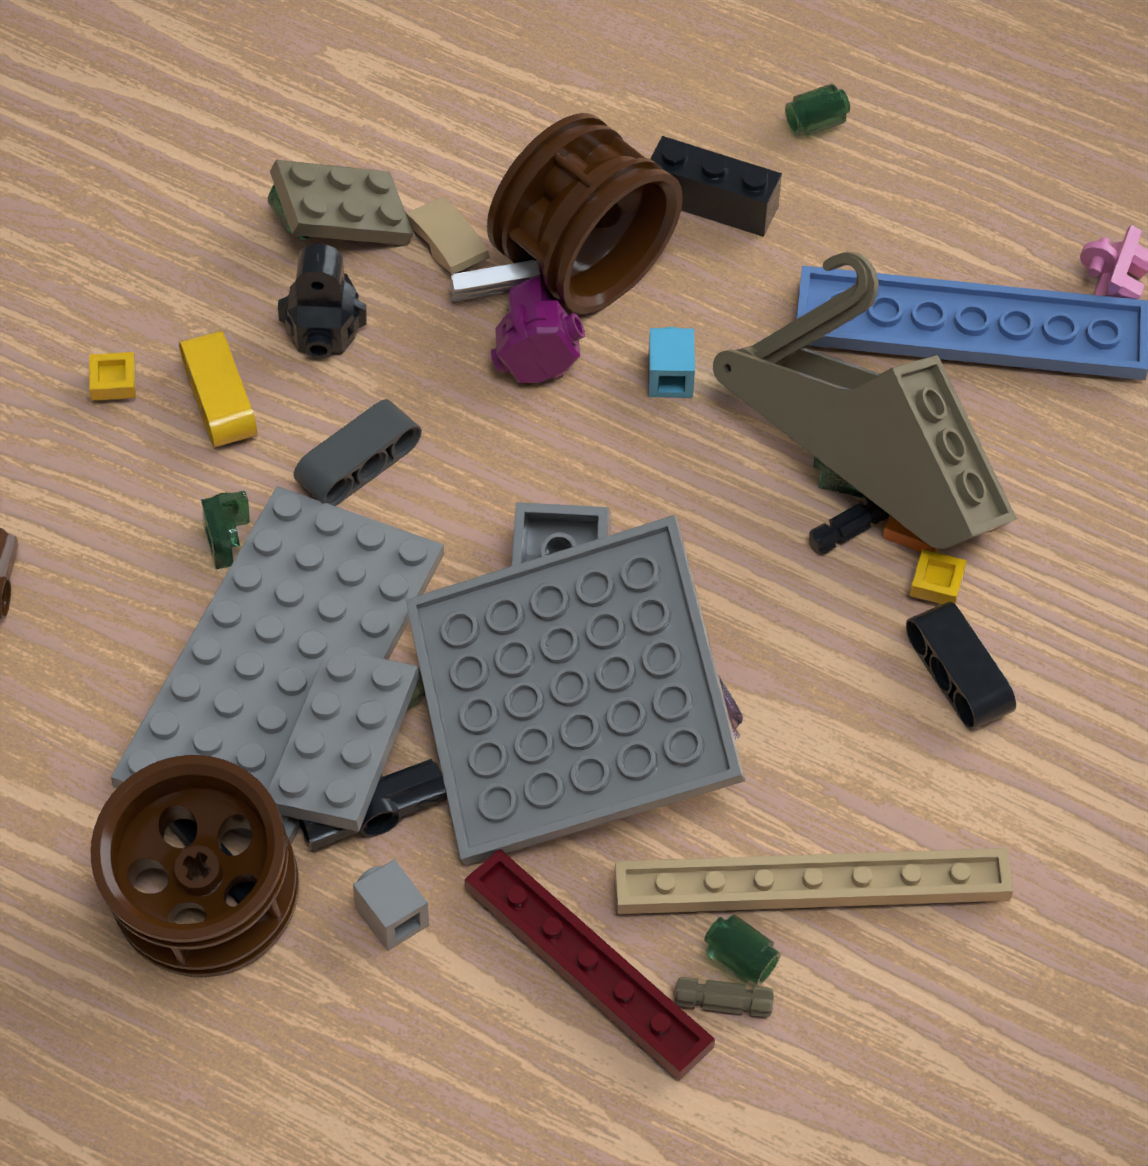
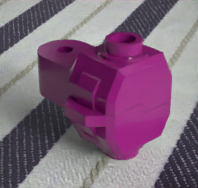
(537, 335)

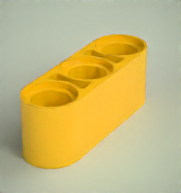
(218, 388)

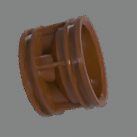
(584, 212)
(131, 839)

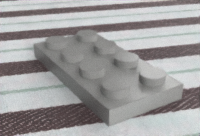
(343, 738)

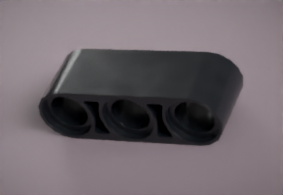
(961, 665)

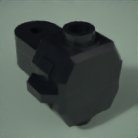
(322, 304)

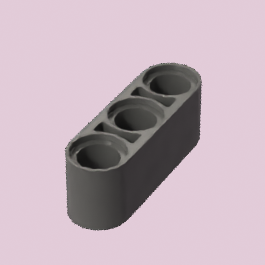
(357, 453)

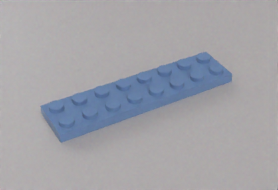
(988, 324)

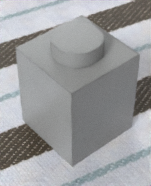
(390, 904)

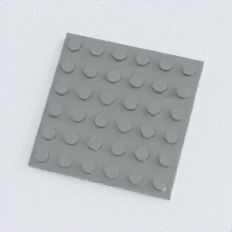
(573, 691)

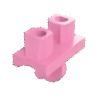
(1113, 264)

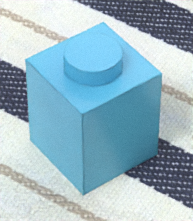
(671, 362)

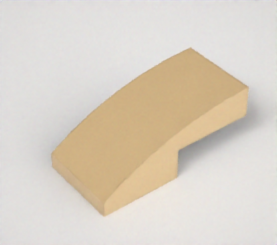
(449, 234)

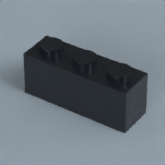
(721, 185)

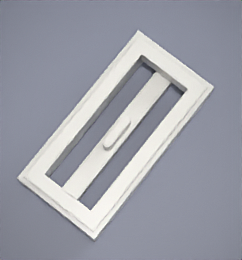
(490, 280)

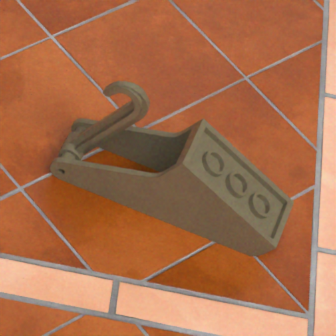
(887, 433)

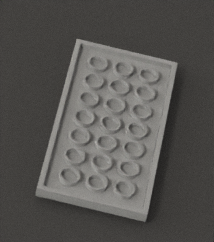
(295, 588)

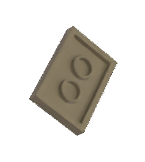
(341, 202)

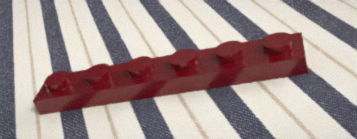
(590, 964)

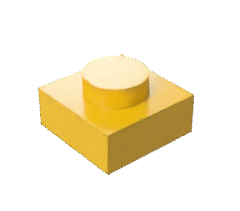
(112, 376)
(938, 577)

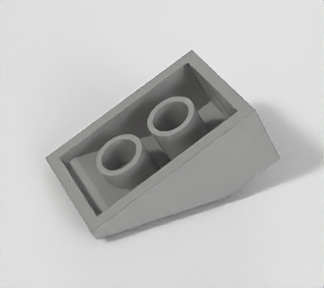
(556, 527)

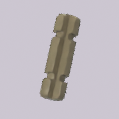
(724, 997)

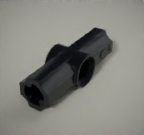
(393, 798)

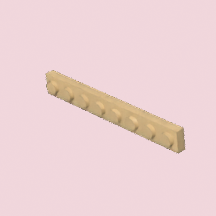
(812, 880)

